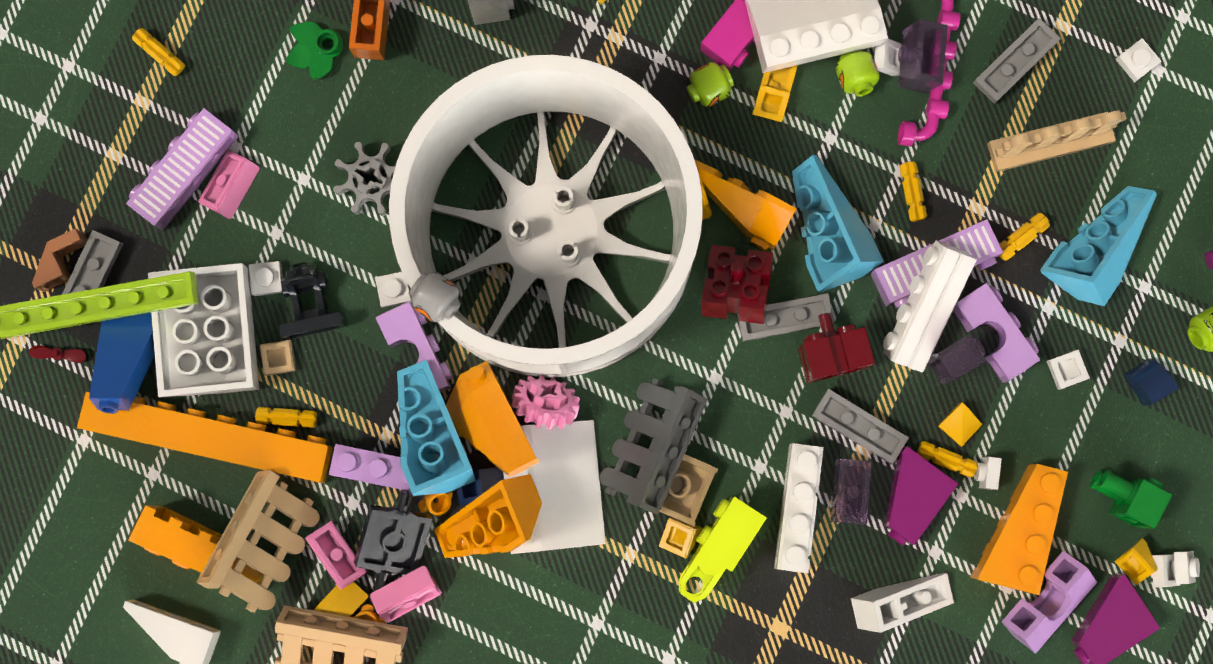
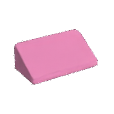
(229, 184)
(335, 555)
(405, 594)

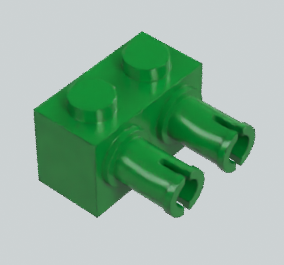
(1134, 501)

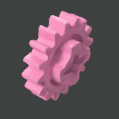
(545, 402)

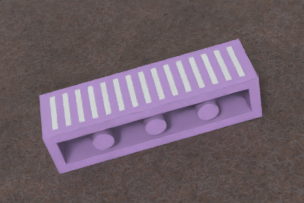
(181, 169)
(895, 277)

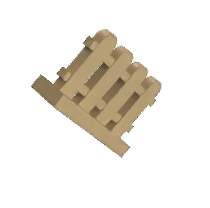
(1054, 140)
(234, 543)
(337, 633)

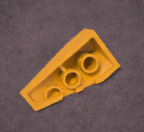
(756, 215)
(488, 421)
(493, 521)

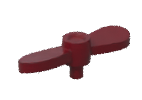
(58, 354)

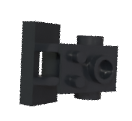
(304, 279)

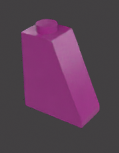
(915, 496)
(1113, 623)

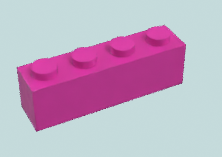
(730, 37)

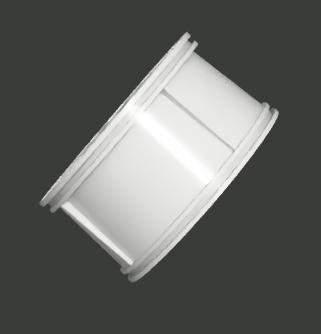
(552, 225)

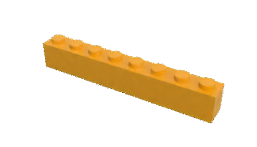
(212, 438)

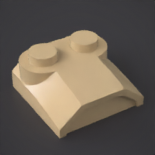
(688, 490)

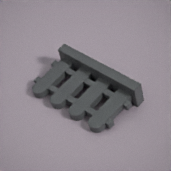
(666, 450)

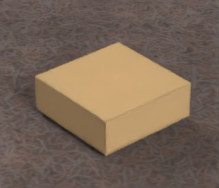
(278, 357)

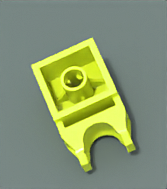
(721, 545)

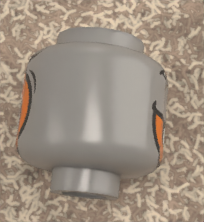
(434, 297)

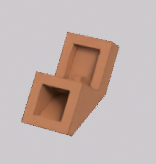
(52, 268)

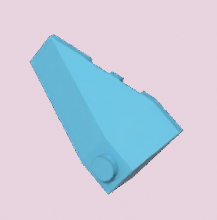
(835, 235)
(1098, 256)
(429, 442)

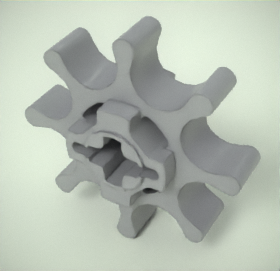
(367, 166)

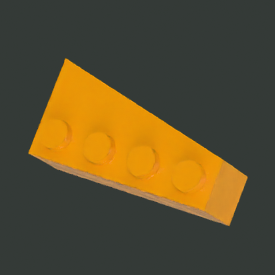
(1025, 532)
(179, 539)

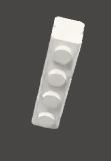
(928, 306)
(798, 508)

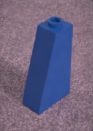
(121, 361)

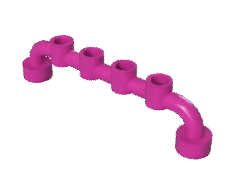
(936, 107)

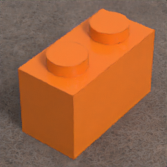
(369, 29)

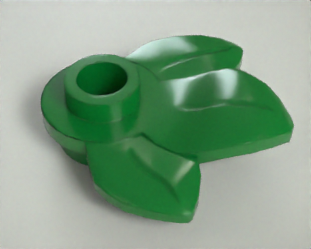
(311, 51)

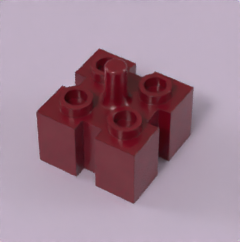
(737, 284)
(834, 352)

